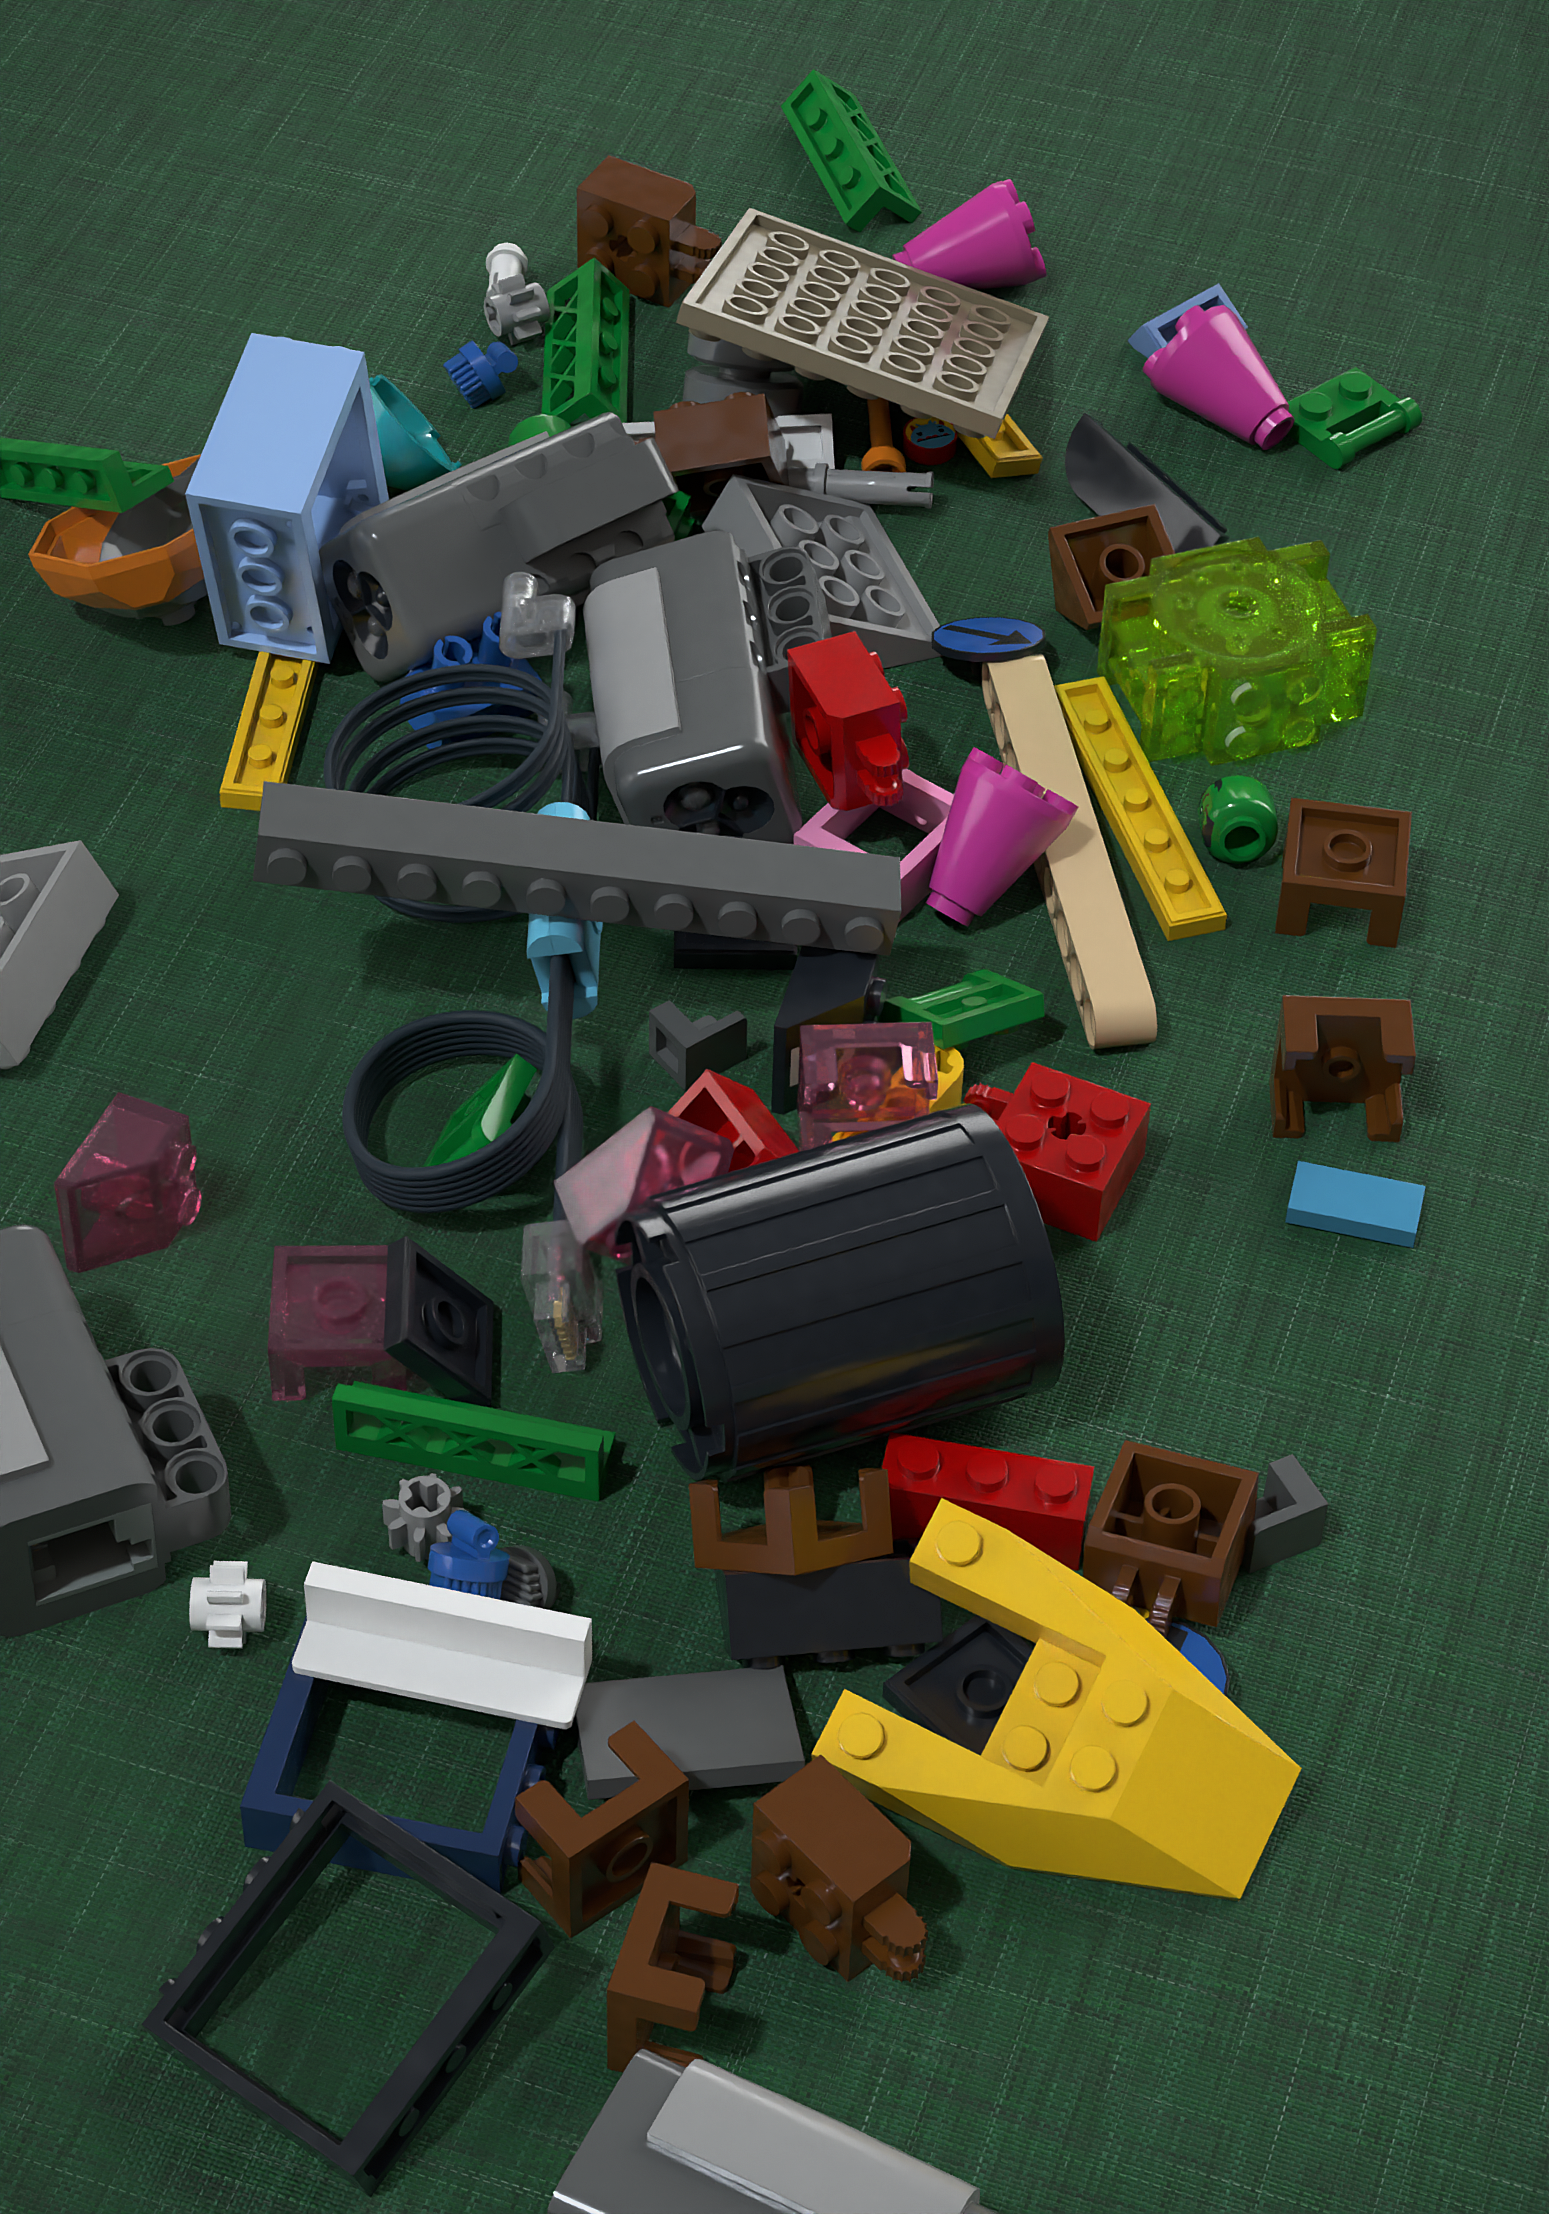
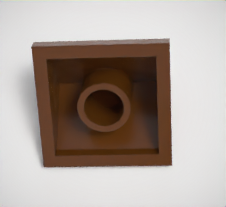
(1099, 553)

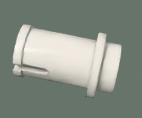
(504, 262)

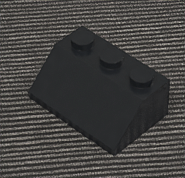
(828, 1611)

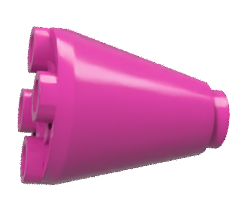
(980, 243)
(1221, 377)
(992, 835)

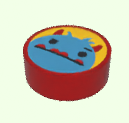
(929, 440)

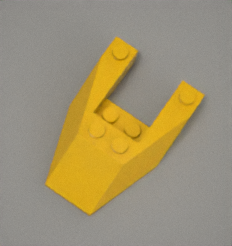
(1106, 1752)

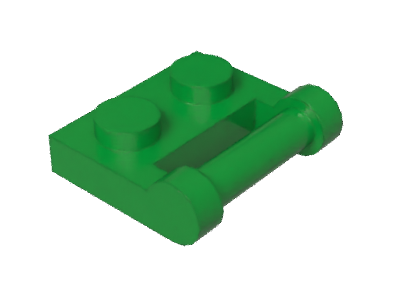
(1349, 416)
(969, 1009)
(485, 1113)

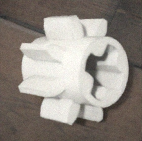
(227, 1604)

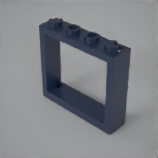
(270, 1805)

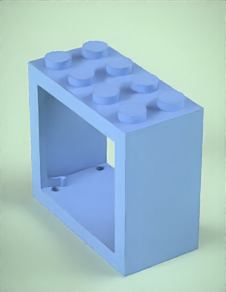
(278, 482)

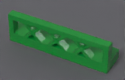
(847, 152)
(596, 340)
(76, 476)
(472, 1440)

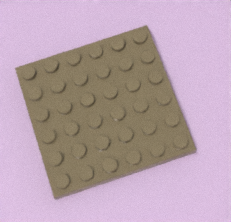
(865, 323)

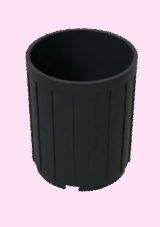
(841, 1294)

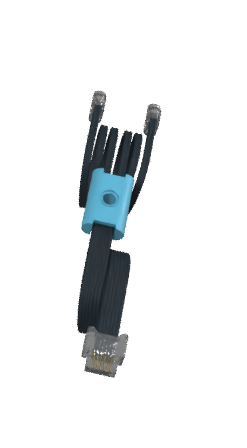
(563, 951)

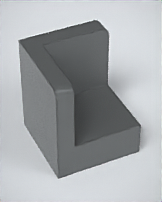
(691, 1048)
(1286, 1517)

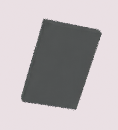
(711, 1725)

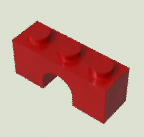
(1025, 1494)

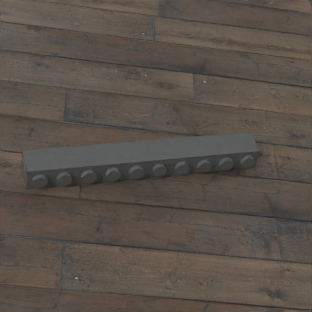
(577, 868)

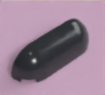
(1124, 478)

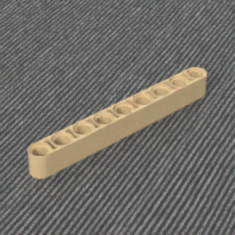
(1075, 868)

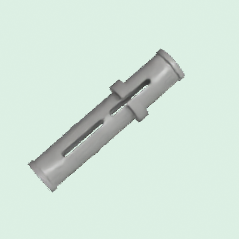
(865, 486)

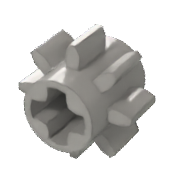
(516, 309)
(421, 1514)

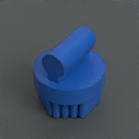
(477, 373)
(470, 1560)

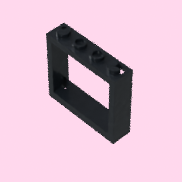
(445, 2046)

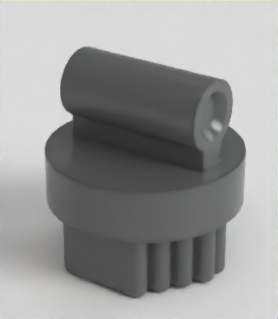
(529, 1578)

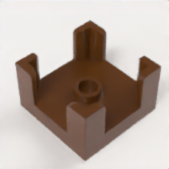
(1344, 860)
(1341, 1055)
(792, 1537)
(608, 1851)
(665, 1969)

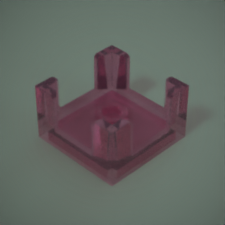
(863, 1077)
(328, 1314)

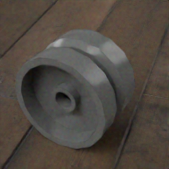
(736, 372)

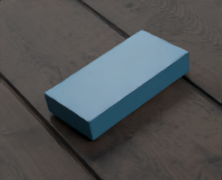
(1355, 1204)

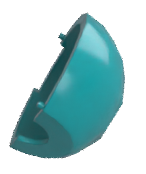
(406, 439)

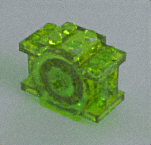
(1235, 650)

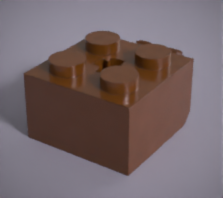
(643, 230)
(720, 439)
(1170, 1534)
(837, 1874)

